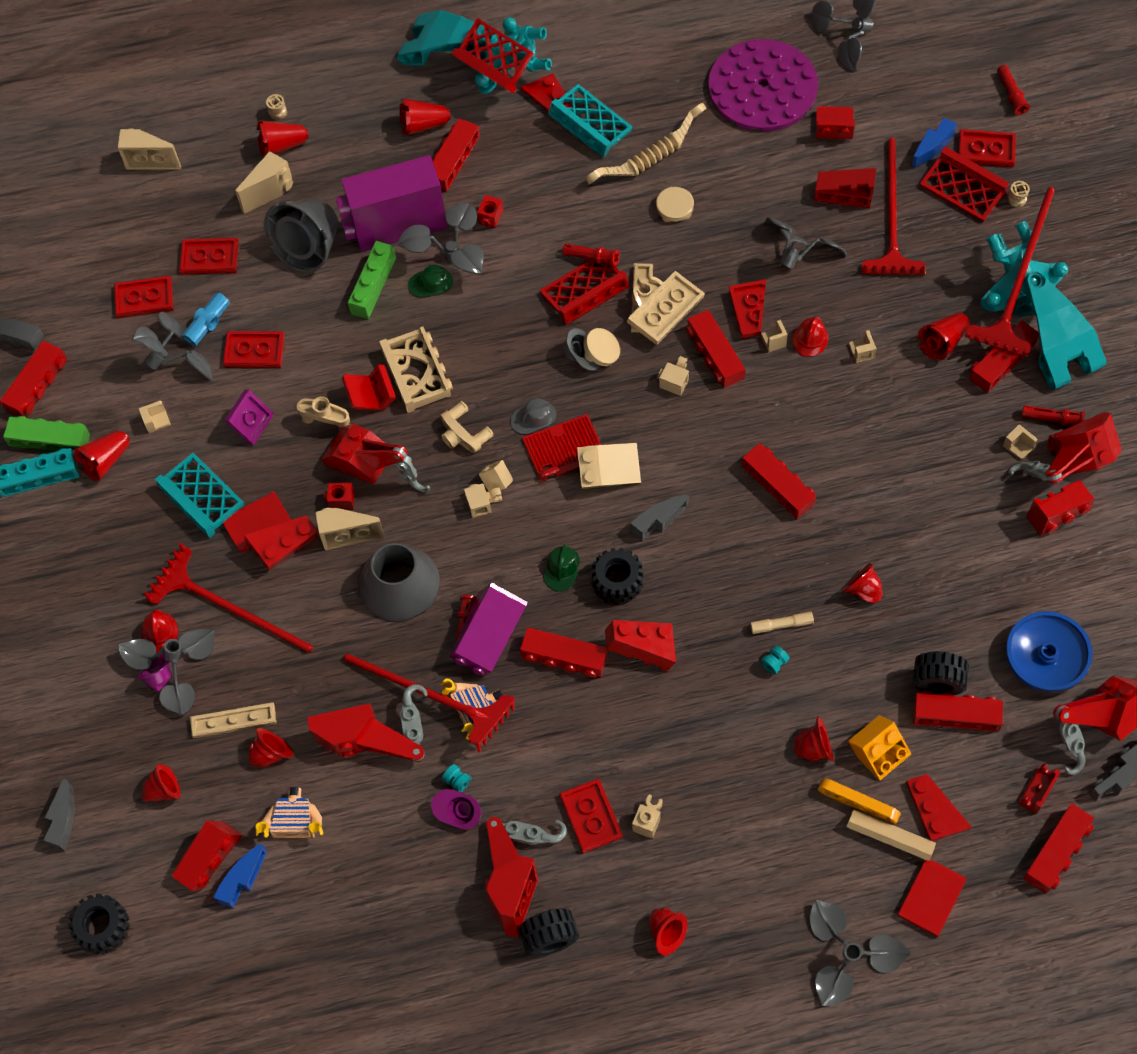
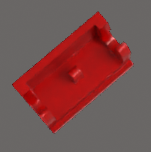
(1038, 788)

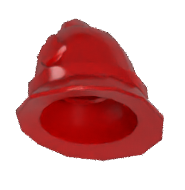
(810, 337)
(866, 585)
(159, 628)
(814, 743)
(267, 749)
(161, 785)
(667, 929)

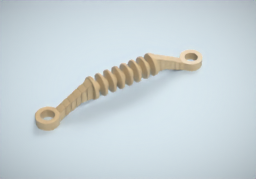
(649, 156)

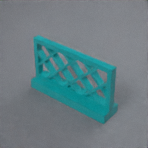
(581, 127)
(184, 501)

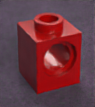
(492, 205)
(346, 502)

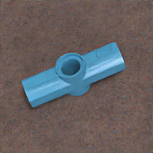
(206, 319)

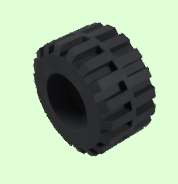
(617, 561)
(940, 673)
(87, 912)
(548, 932)

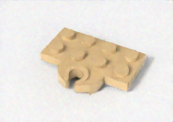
(662, 305)

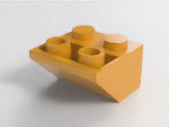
(880, 746)

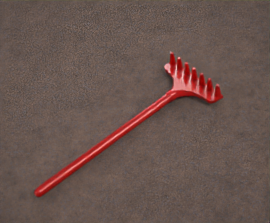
(893, 262)
(1001, 333)
(176, 578)
(483, 718)

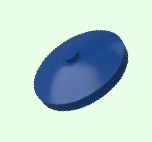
(1049, 652)

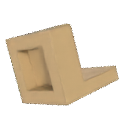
(775, 338)
(864, 348)
(154, 416)
(1020, 442)
(496, 476)

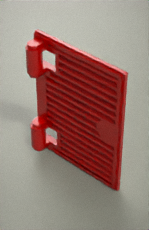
(558, 446)

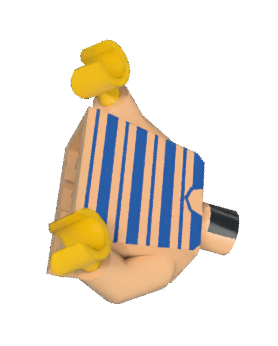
(470, 695)
(291, 818)

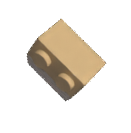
(146, 151)
(265, 183)
(608, 465)
(346, 528)

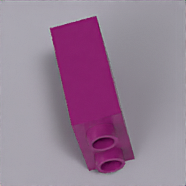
(390, 200)

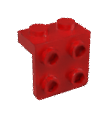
(834, 122)
(370, 391)

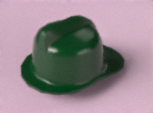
(430, 281)
(561, 568)

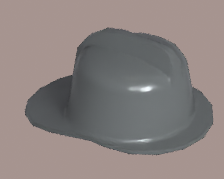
(575, 351)
(533, 416)

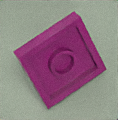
(249, 417)

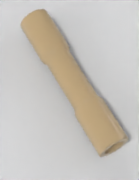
(769, 625)

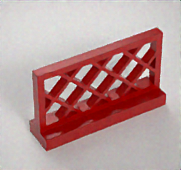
(489, 70)
(969, 170)
(592, 296)

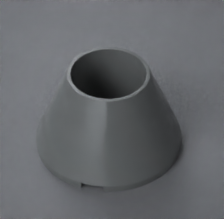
(301, 232)
(401, 599)

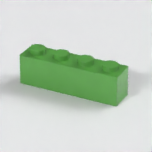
(372, 280)
(44, 434)

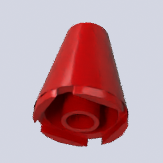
(421, 116)
(279, 136)
(943, 335)
(101, 454)

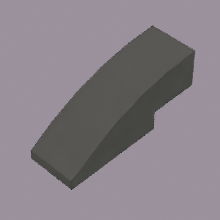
(20, 333)
(659, 516)
(61, 817)

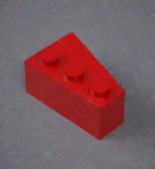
(846, 187)
(1060, 508)
(280, 541)
(643, 640)
(206, 854)

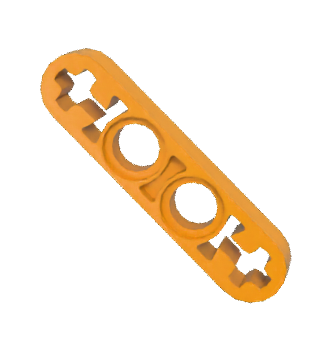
(859, 801)

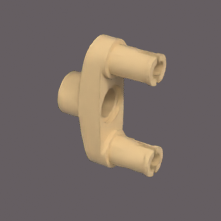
(331, 414)
(458, 435)

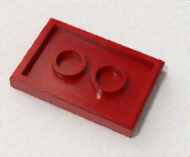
(988, 147)
(209, 256)
(143, 297)
(253, 349)
(254, 517)
(591, 816)
(932, 897)

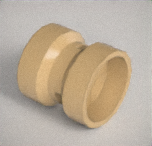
(276, 107)
(1018, 193)

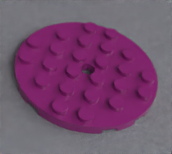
(782, 103)

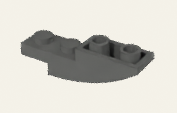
(1120, 776)

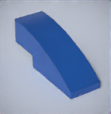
(934, 142)
(240, 876)

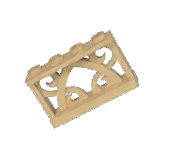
(408, 392)

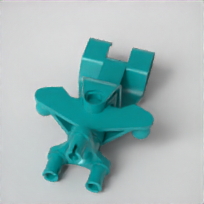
(446, 31)
(1061, 326)

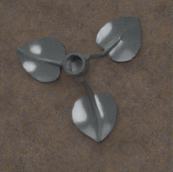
(850, 50)
(462, 216)
(791, 254)
(159, 355)
(196, 643)
(833, 984)

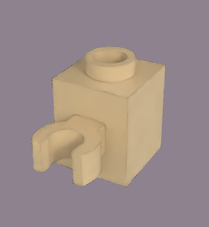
(674, 377)
(479, 500)
(647, 818)

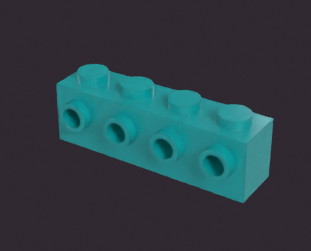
(38, 472)

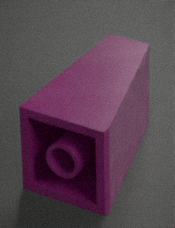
(487, 629)

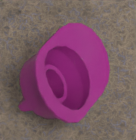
(157, 675)
(456, 809)

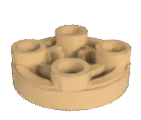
(674, 204)
(601, 347)

